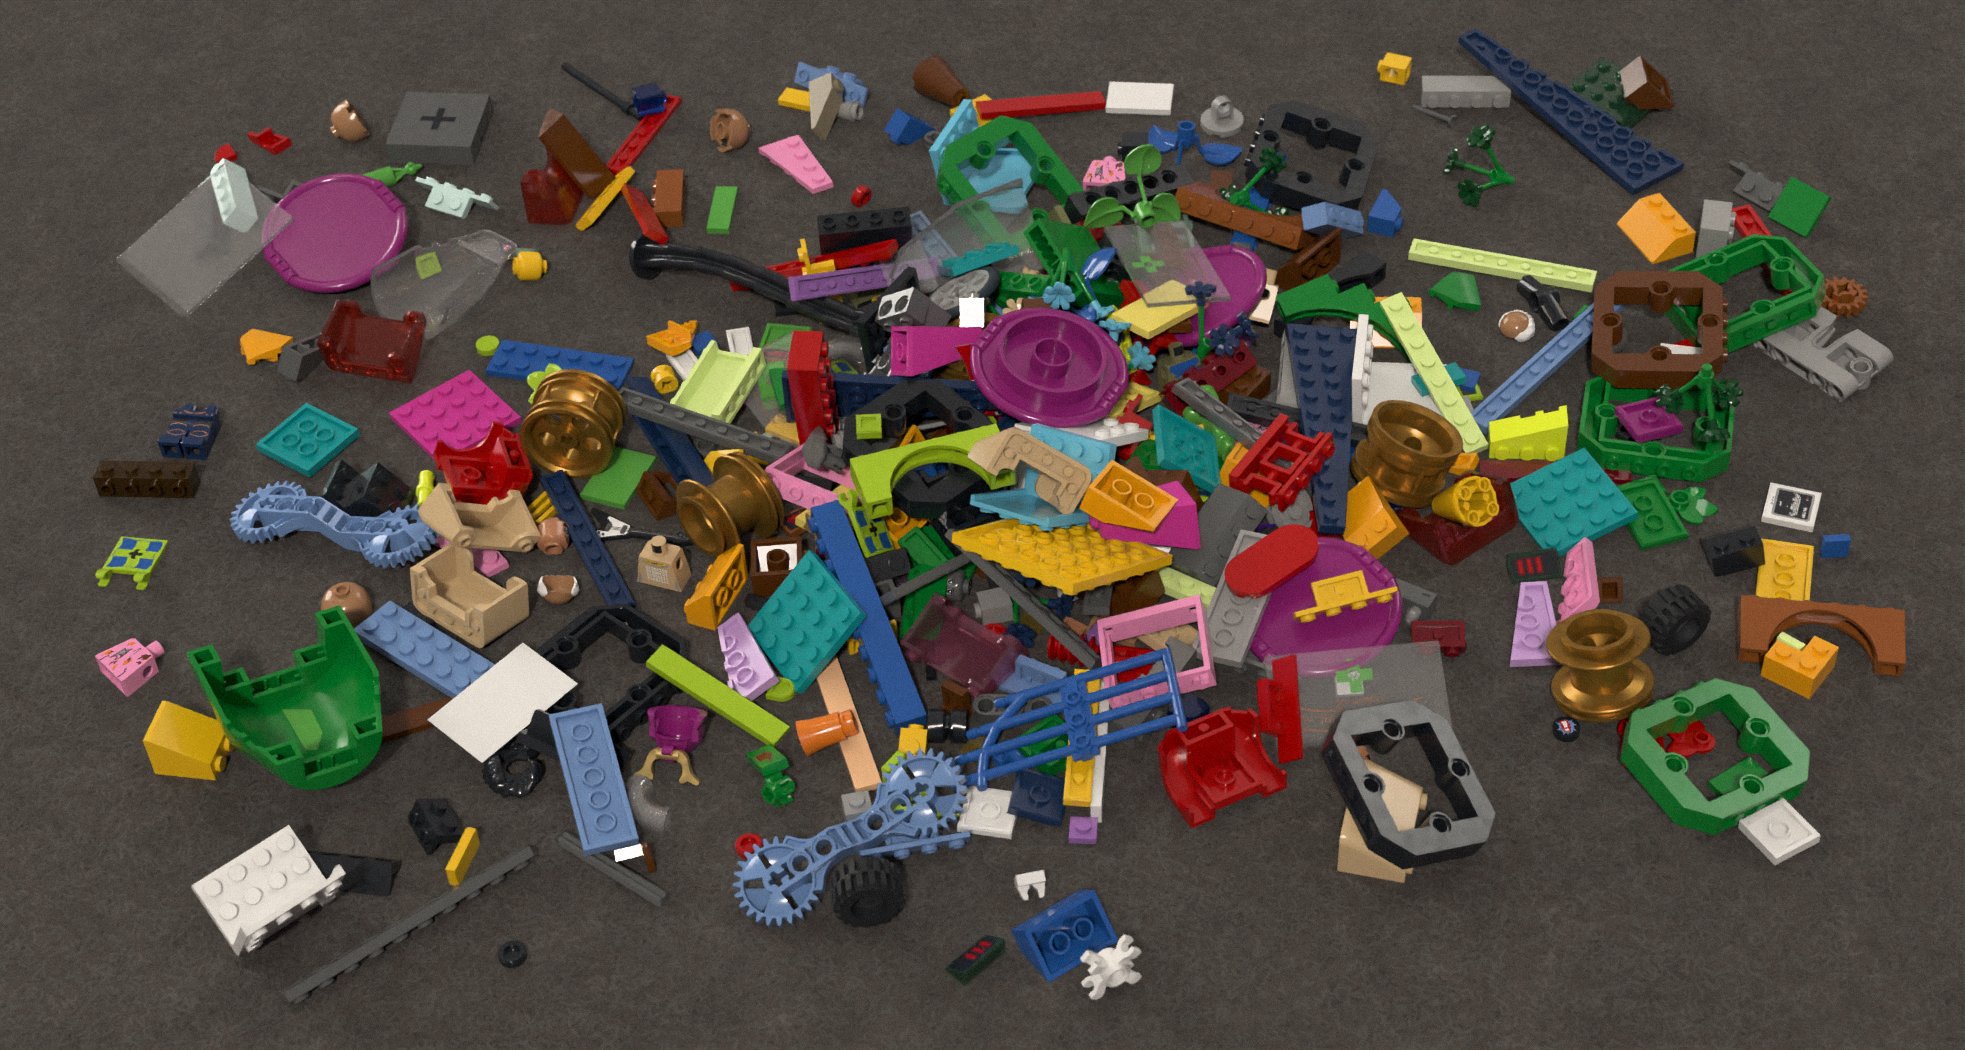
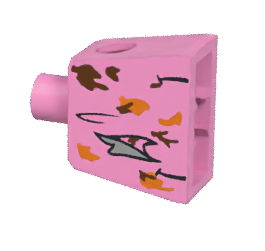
(1103, 172)
(130, 664)

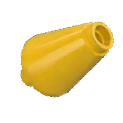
(1468, 502)

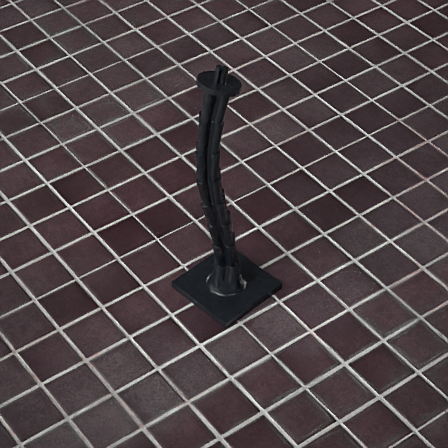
(650, 258)

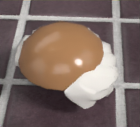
(1517, 325)
(558, 588)

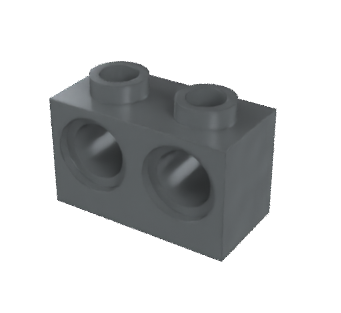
(903, 309)

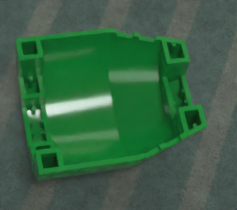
(329, 678)

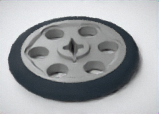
(978, 281)

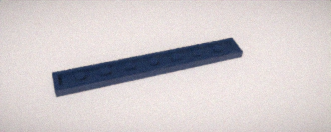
(586, 540)

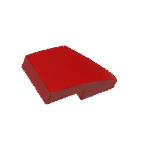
(271, 142)

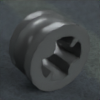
(929, 137)

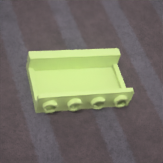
(720, 382)

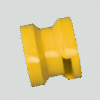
(664, 379)

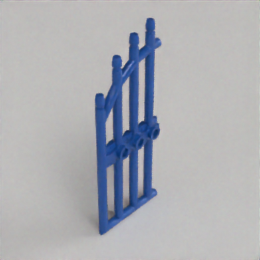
(1078, 717)

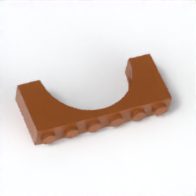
(1203, 202)
(1875, 629)

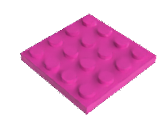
(454, 412)

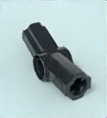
(1545, 301)

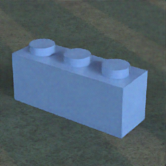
(1327, 216)

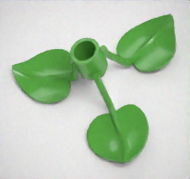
(1163, 208)

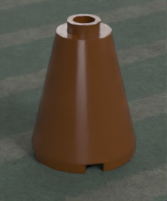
(939, 82)

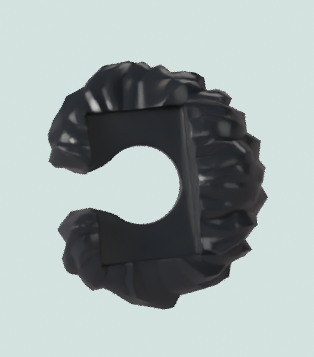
(506, 784)

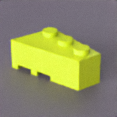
(1529, 437)

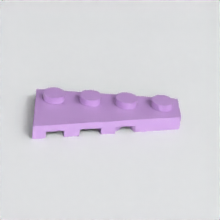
(1532, 625)
(744, 660)

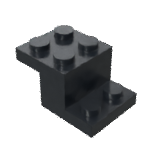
(366, 493)

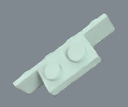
(451, 200)

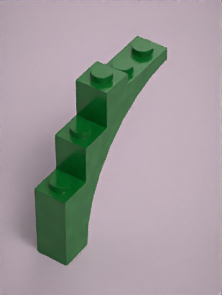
(1321, 298)

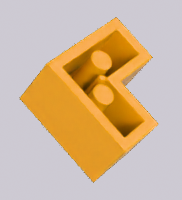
(1799, 669)

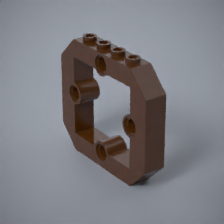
(1660, 292)

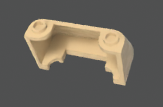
(1060, 477)
(494, 526)
(1404, 803)

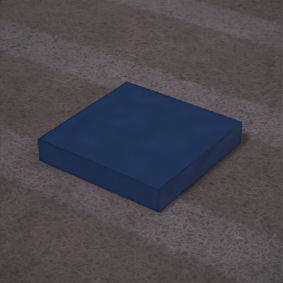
(1037, 797)

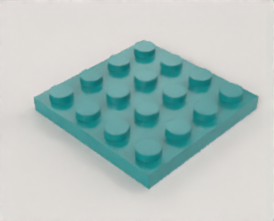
(1570, 503)
(806, 621)

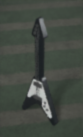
(615, 529)

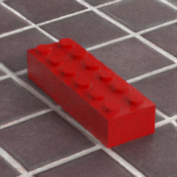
(812, 385)

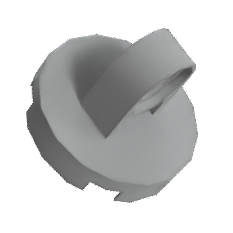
(1222, 119)
(1297, 513)

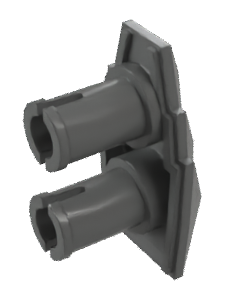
(819, 452)

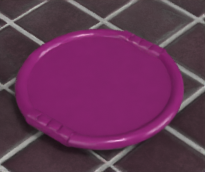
(338, 233)
(1245, 281)
(1049, 367)
(1350, 629)

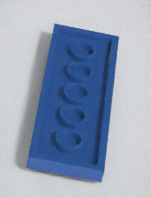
(520, 359)

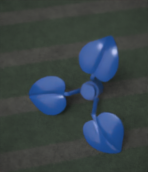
(1213, 152)
(1092, 269)

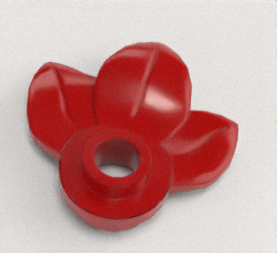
(1688, 742)

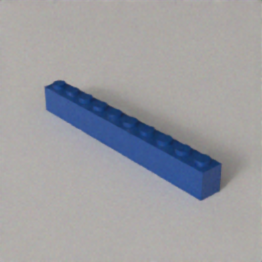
(874, 633)

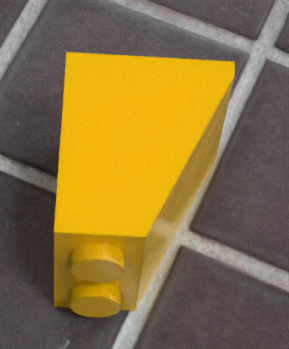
(186, 743)

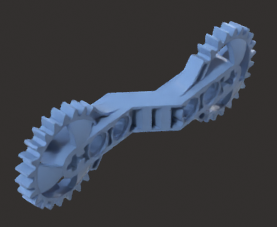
(289, 508)
(850, 838)

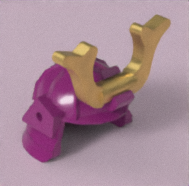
(676, 732)

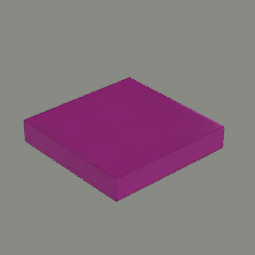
(1647, 420)

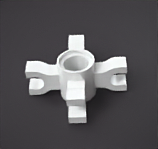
(1111, 967)

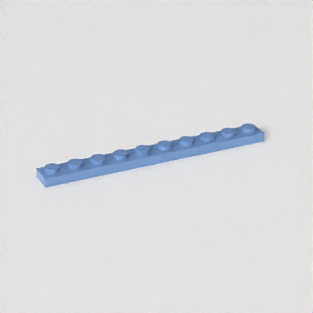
(1537, 369)

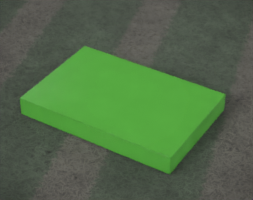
(619, 479)

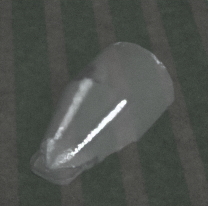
(969, 225)
(441, 280)

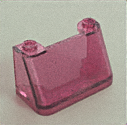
(961, 647)

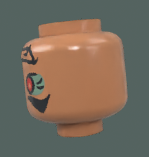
(554, 536)

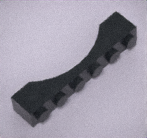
(1361, 269)

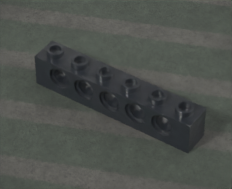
(1128, 191)

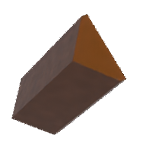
(574, 154)

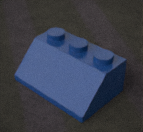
(1064, 933)

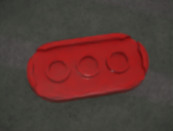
(1271, 561)

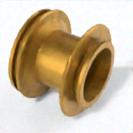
(735, 502)
(1601, 665)

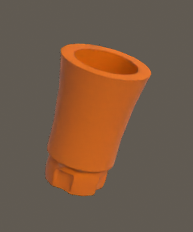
(826, 730)

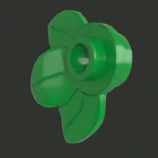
(1691, 505)

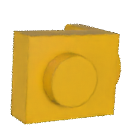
(913, 738)

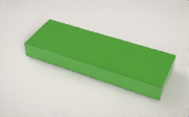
(722, 210)

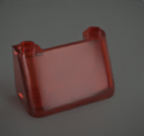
(550, 194)
(371, 343)
(1454, 541)

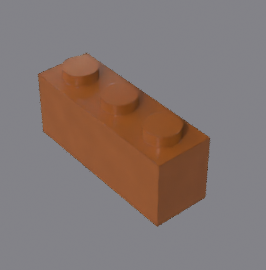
(669, 197)

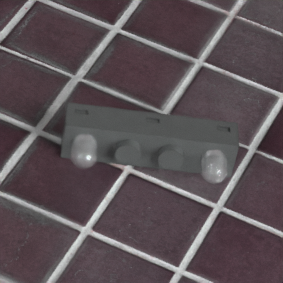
(1416, 602)

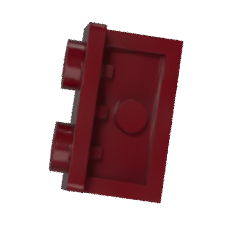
(1449, 633)

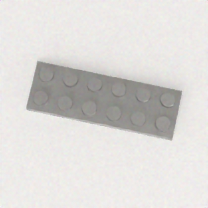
(1233, 618)

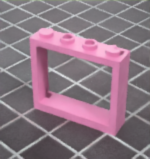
(803, 492)
(1152, 620)

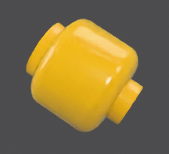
(529, 266)

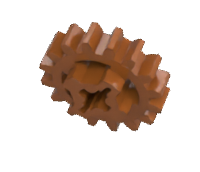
(1844, 297)

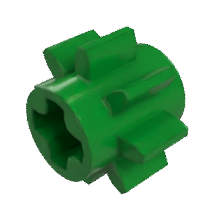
(778, 789)

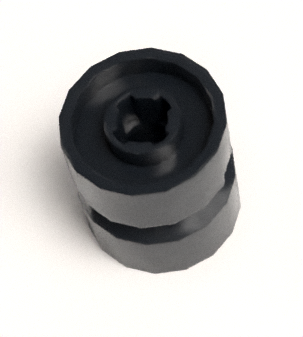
(947, 726)

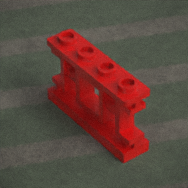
(1271, 447)

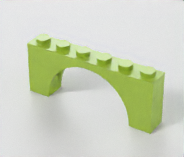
(879, 472)

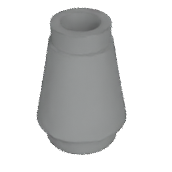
(851, 111)

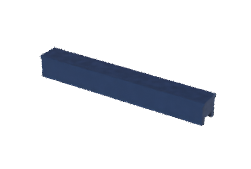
(670, 444)

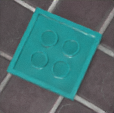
(977, 258)
(307, 440)
(1186, 447)

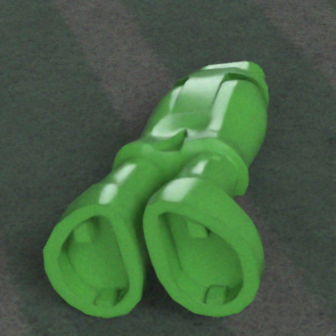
(1224, 441)

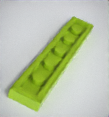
(717, 696)

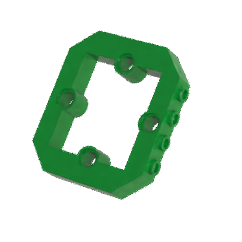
(992, 137)
(1766, 317)
(1652, 457)
(1665, 773)

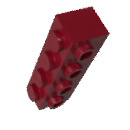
(1213, 371)

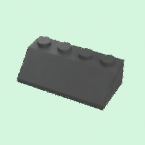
(1219, 526)

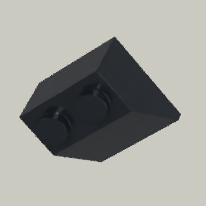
(1734, 550)

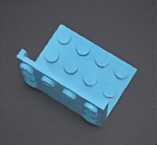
(1005, 166)
(1026, 504)

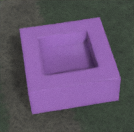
(1083, 830)

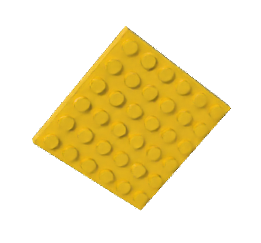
(1062, 558)

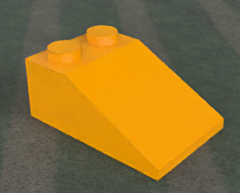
(1126, 499)
(1372, 520)

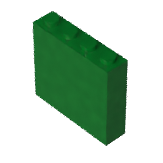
(1049, 239)

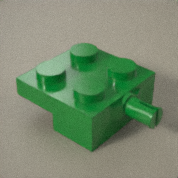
(1054, 767)

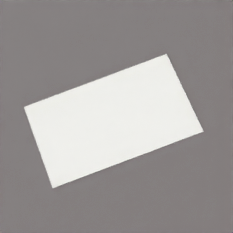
(502, 702)

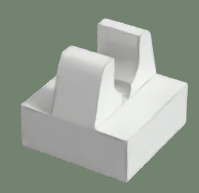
(1032, 879)

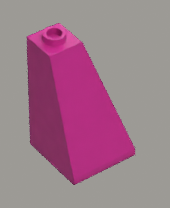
(925, 348)
(1176, 530)

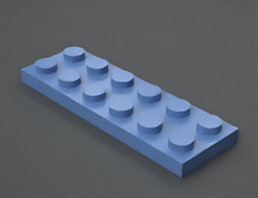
(422, 649)
(593, 779)

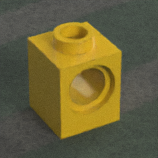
(1395, 68)

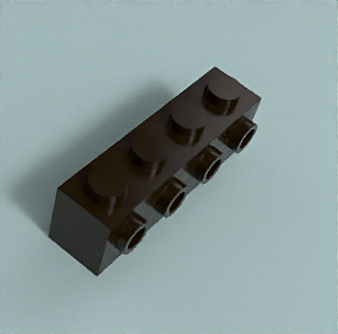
(146, 479)

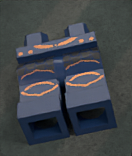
(189, 431)

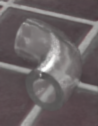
(845, 348)
(644, 811)

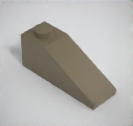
(825, 102)

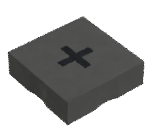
(439, 128)

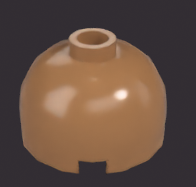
(348, 123)
(729, 125)
(352, 599)

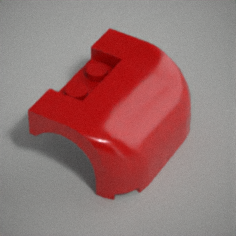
(487, 468)
(1216, 764)

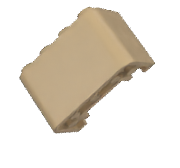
(464, 600)

